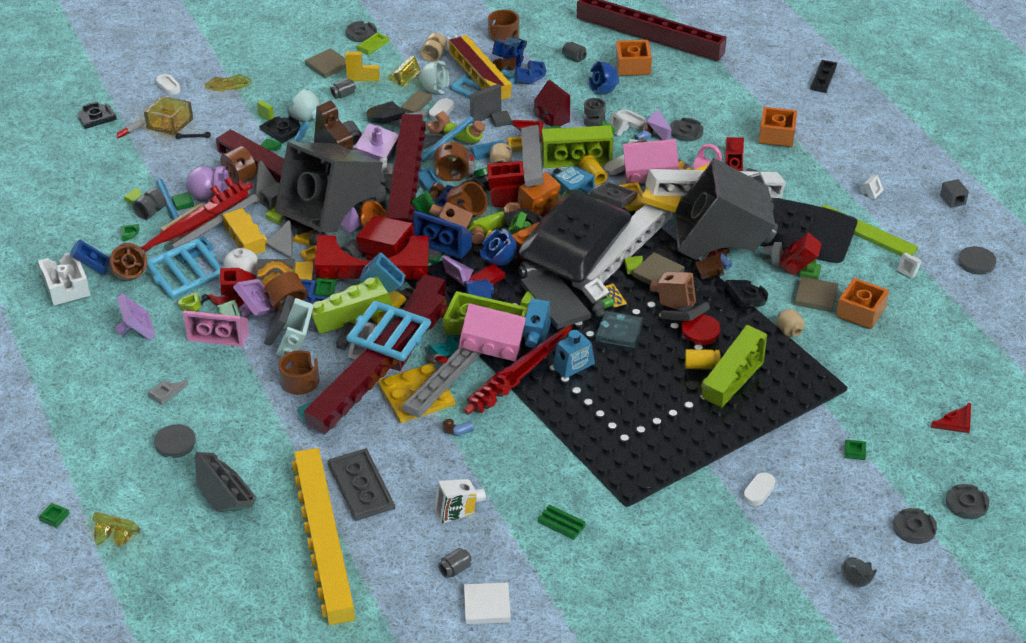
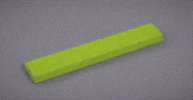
(882, 238)

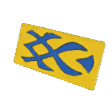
(616, 296)

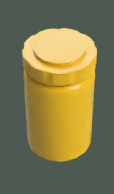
(591, 165)
(701, 359)

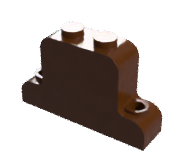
(329, 127)

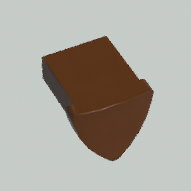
(710, 267)

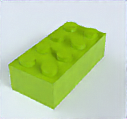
(569, 145)

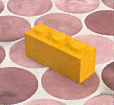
(244, 231)

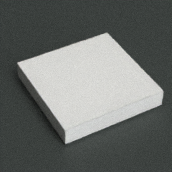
(487, 603)

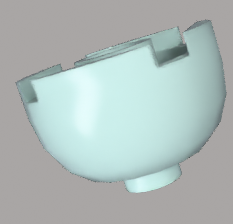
(433, 75)
(304, 106)

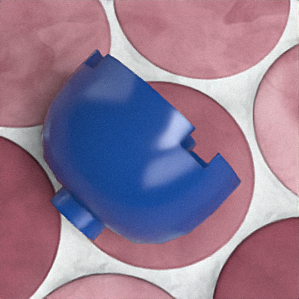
(604, 76)
(499, 248)

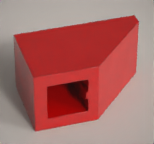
(734, 152)
(230, 277)

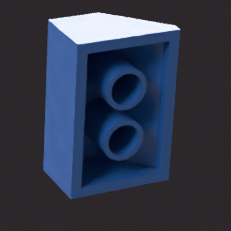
(443, 235)

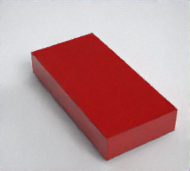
(491, 273)

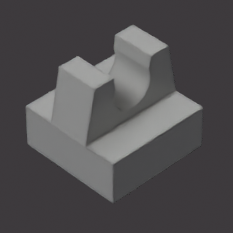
(774, 254)

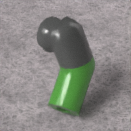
(602, 304)

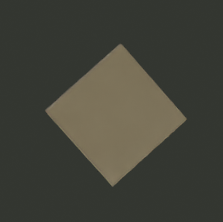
(326, 63)
(654, 268)
(816, 294)

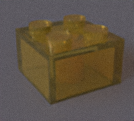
(168, 115)

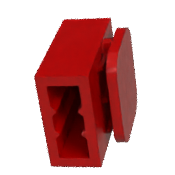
(505, 182)
(384, 236)

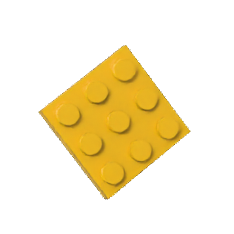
(403, 385)

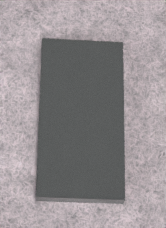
(564, 305)
(361, 484)

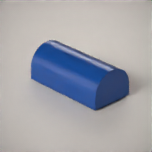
(90, 257)

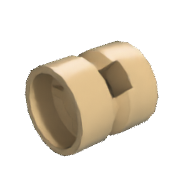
(433, 47)

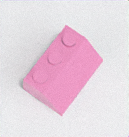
(649, 155)
(216, 328)
(492, 332)

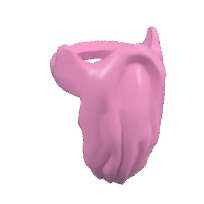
(701, 160)

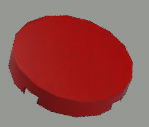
(701, 330)

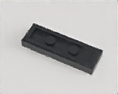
(823, 76)

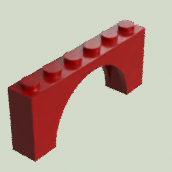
(334, 263)

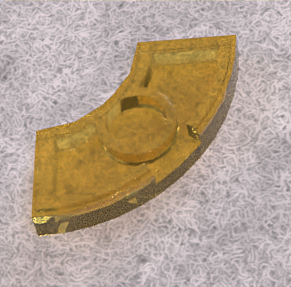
(235, 82)

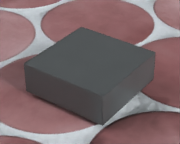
(501, 118)

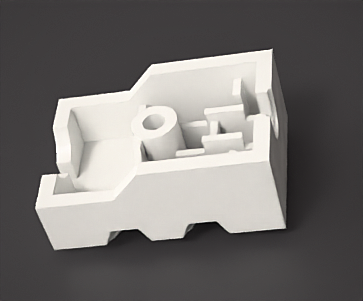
(64, 281)

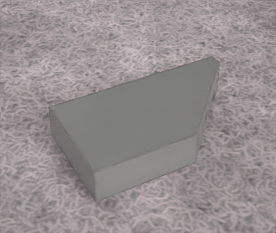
(165, 391)

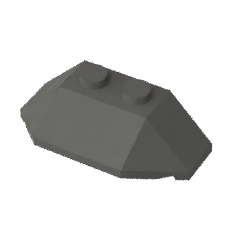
(221, 484)

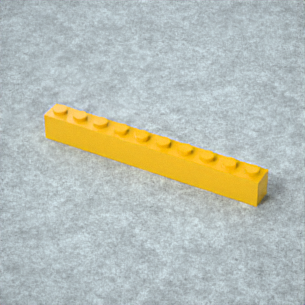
(323, 538)

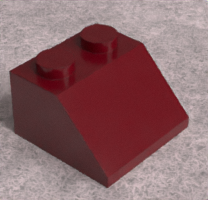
(552, 105)

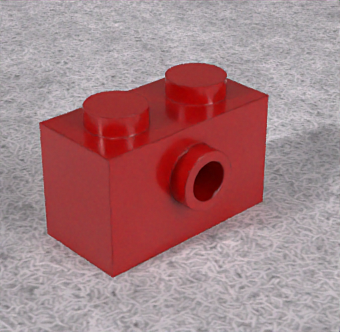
(800, 254)

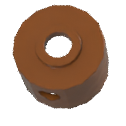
(505, 24)
(446, 165)
(239, 172)
(471, 196)
(283, 285)
(301, 375)

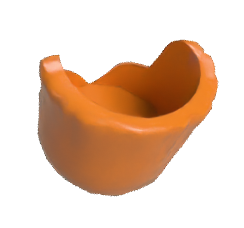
(368, 210)

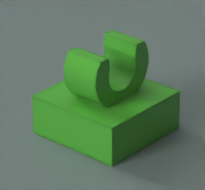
(518, 223)
(811, 270)

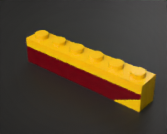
(478, 65)

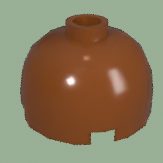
(127, 262)

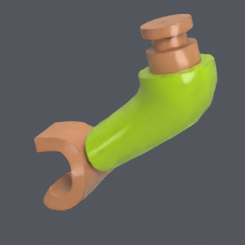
(469, 135)
(481, 226)

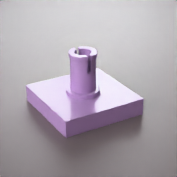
(376, 142)
(253, 295)
(134, 317)

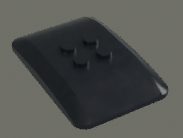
(826, 225)
(574, 235)

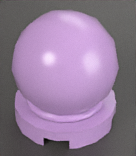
(203, 178)

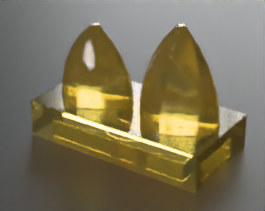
(405, 72)
(106, 524)

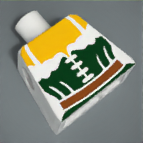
(456, 499)

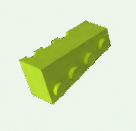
(348, 305)
(456, 312)
(735, 366)

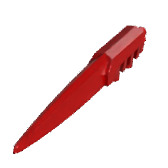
(216, 205)
(509, 377)

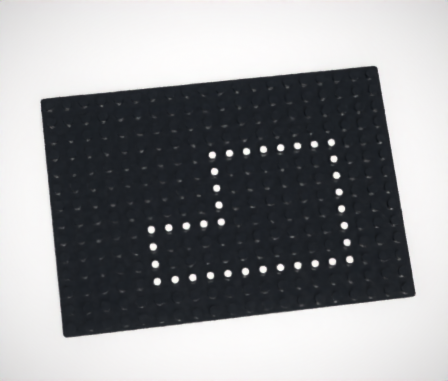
(637, 409)

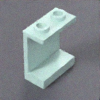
(295, 327)

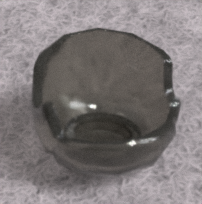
(857, 572)

